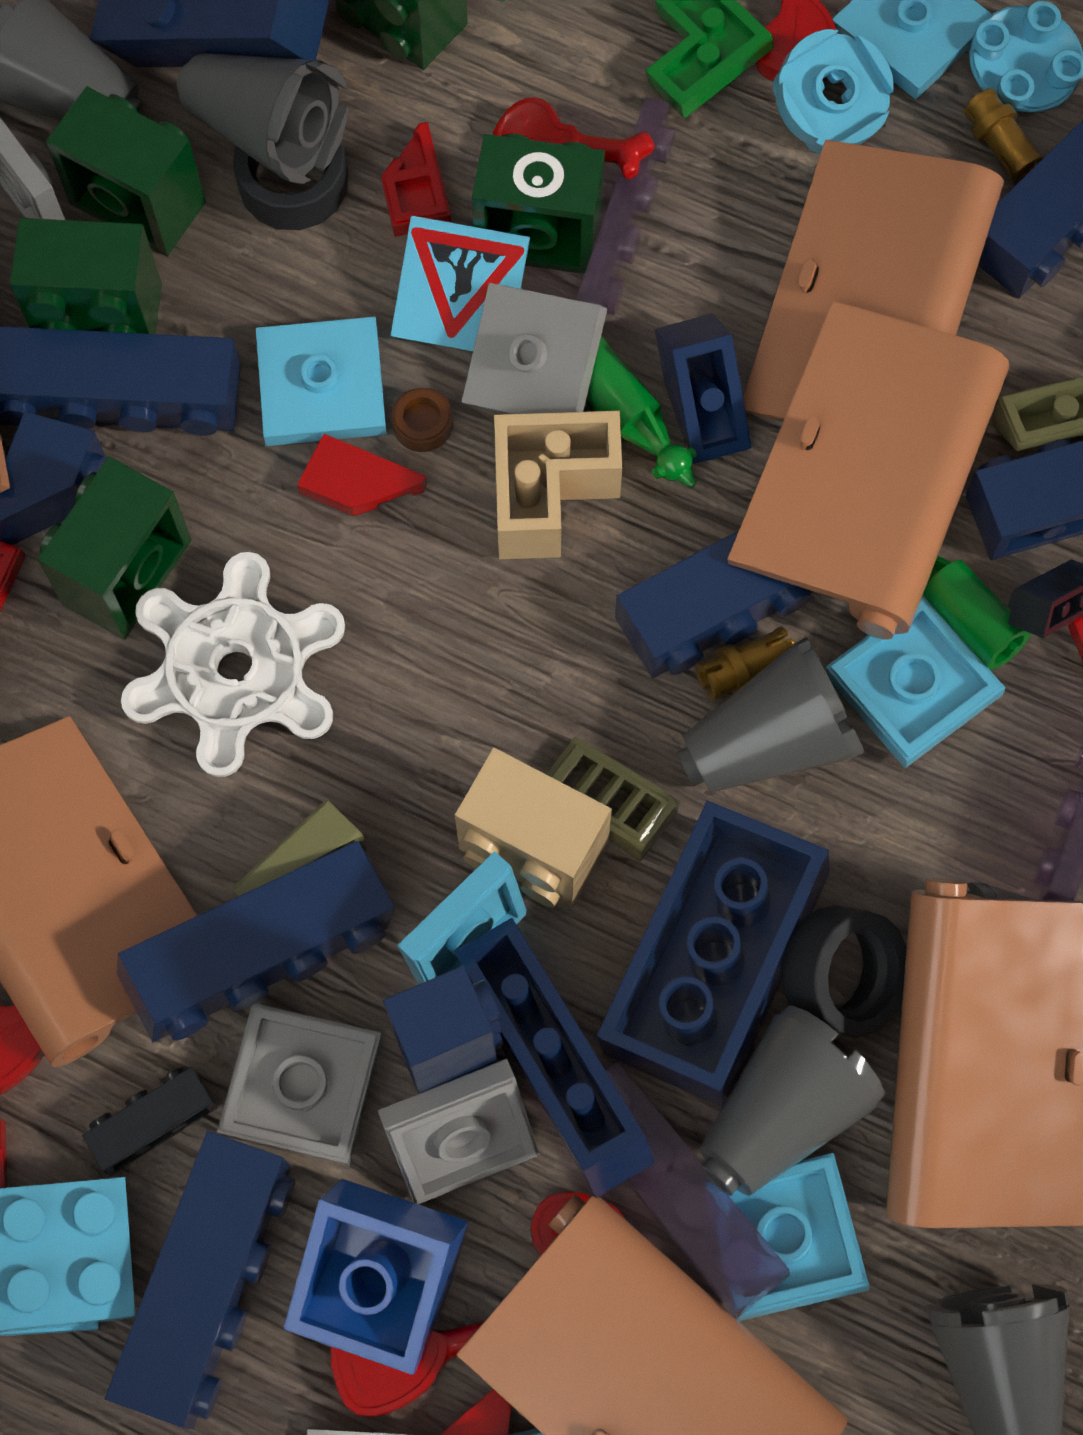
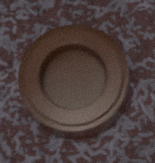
(422, 419)

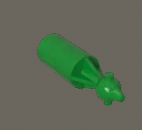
(641, 420)
(974, 612)

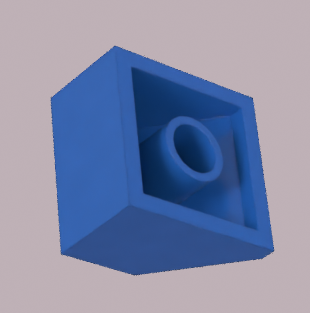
(375, 1275)

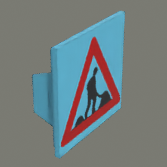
(448, 279)

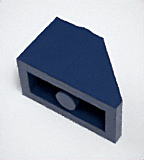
(704, 386)
(44, 474)

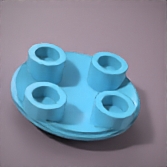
(1027, 56)

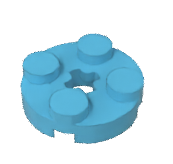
(838, 58)

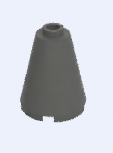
(51, 62)
(269, 108)
(771, 726)
(787, 1103)
(1006, 1356)

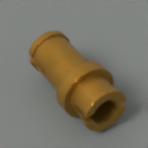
(997, 127)
(738, 665)

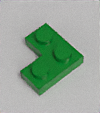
(716, 49)

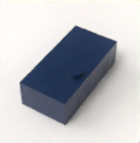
(177, 30)
(713, 953)

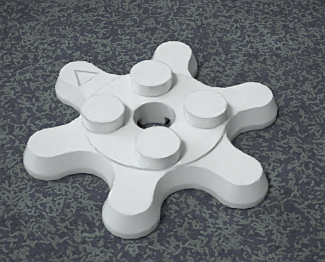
(204, 634)

